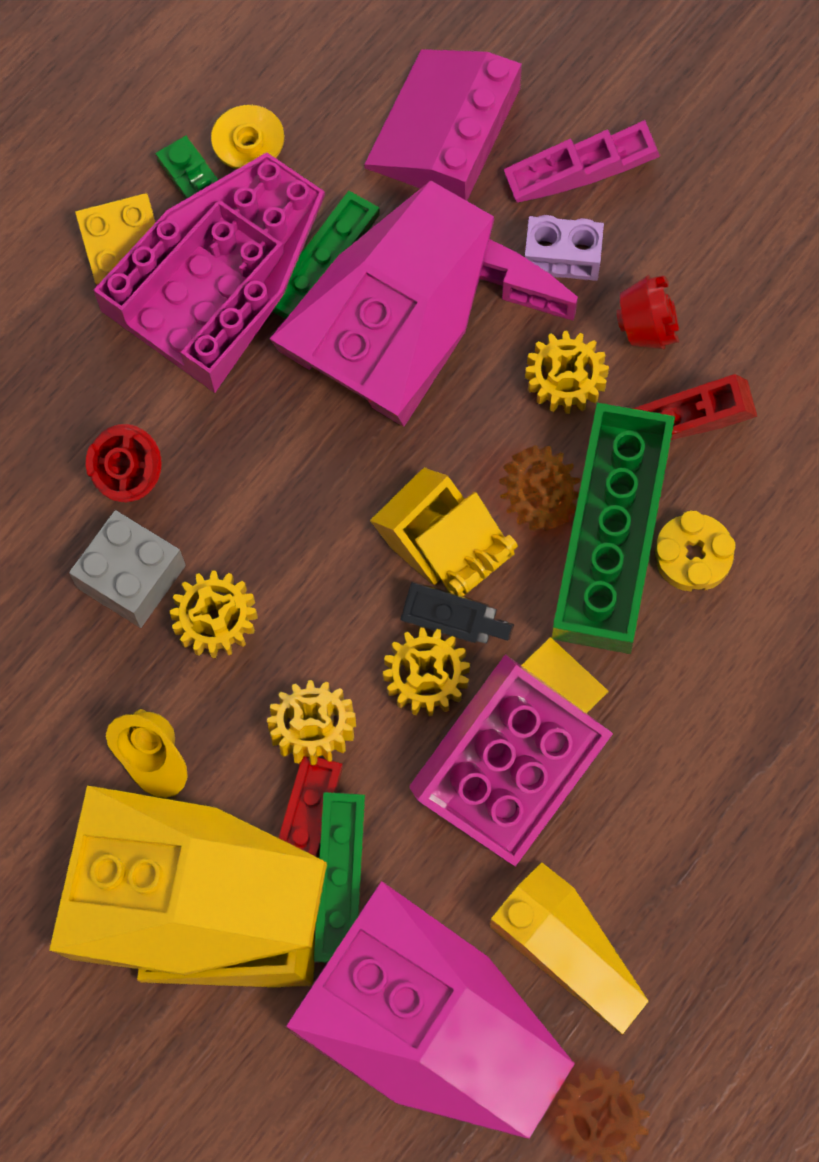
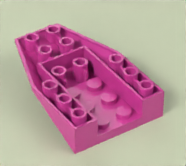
(214, 268)
(394, 302)
(431, 1022)

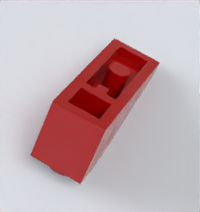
(707, 406)

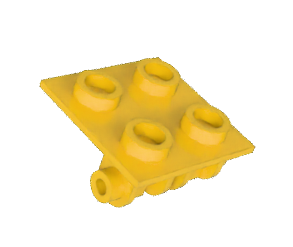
(113, 230)
(466, 546)
(565, 675)

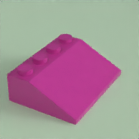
(446, 119)
(509, 761)

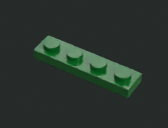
(342, 228)
(341, 886)

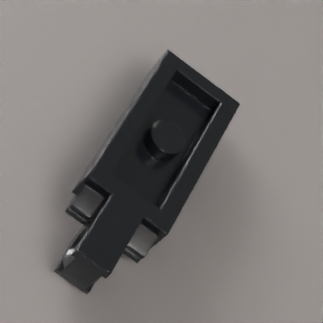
(453, 614)

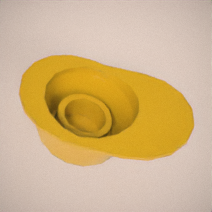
(148, 752)

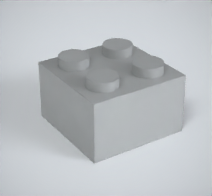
(127, 568)

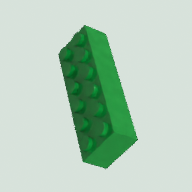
(613, 528)

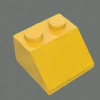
(412, 512)

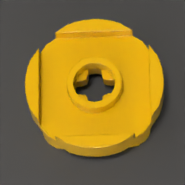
(693, 530)

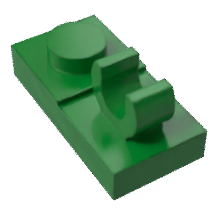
(185, 167)

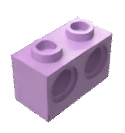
(562, 257)

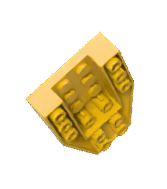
(181, 888)

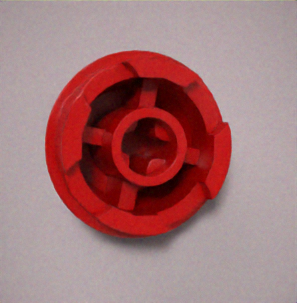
(648, 314)
(124, 463)

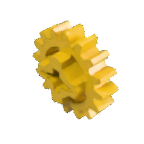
(566, 387)
(197, 620)
(413, 660)
(311, 722)

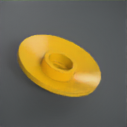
(246, 125)

